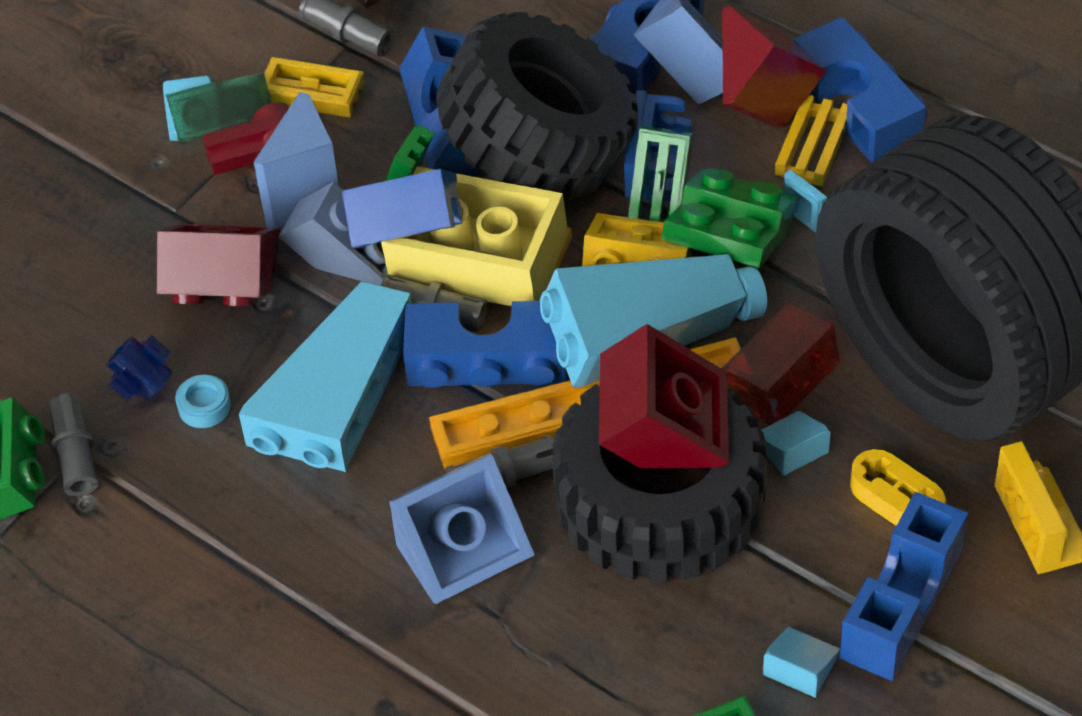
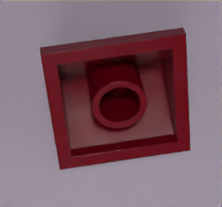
(764, 69)

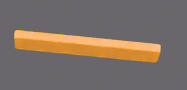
(527, 415)

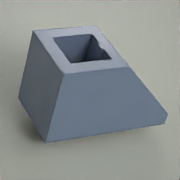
(322, 238)

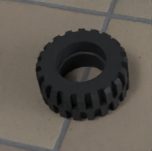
(537, 105)
(657, 531)

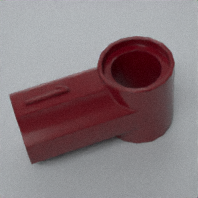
(242, 143)

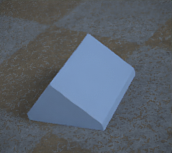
(685, 47)
(294, 161)
(459, 529)

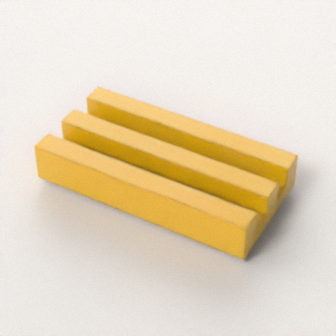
(324, 97)
(822, 113)

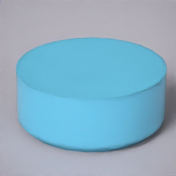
(756, 296)
(203, 401)

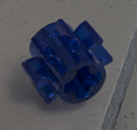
(139, 368)

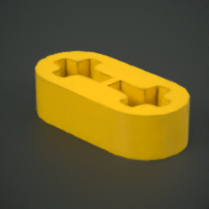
(893, 495)

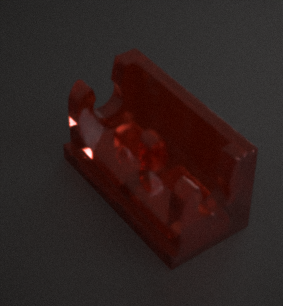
(783, 363)

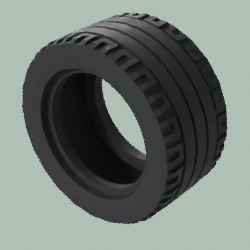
(961, 274)

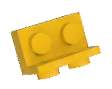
(627, 240)
(1037, 510)

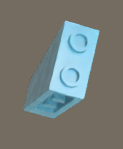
(605, 303)
(331, 383)

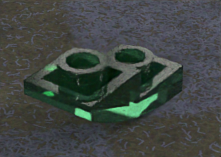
(217, 105)

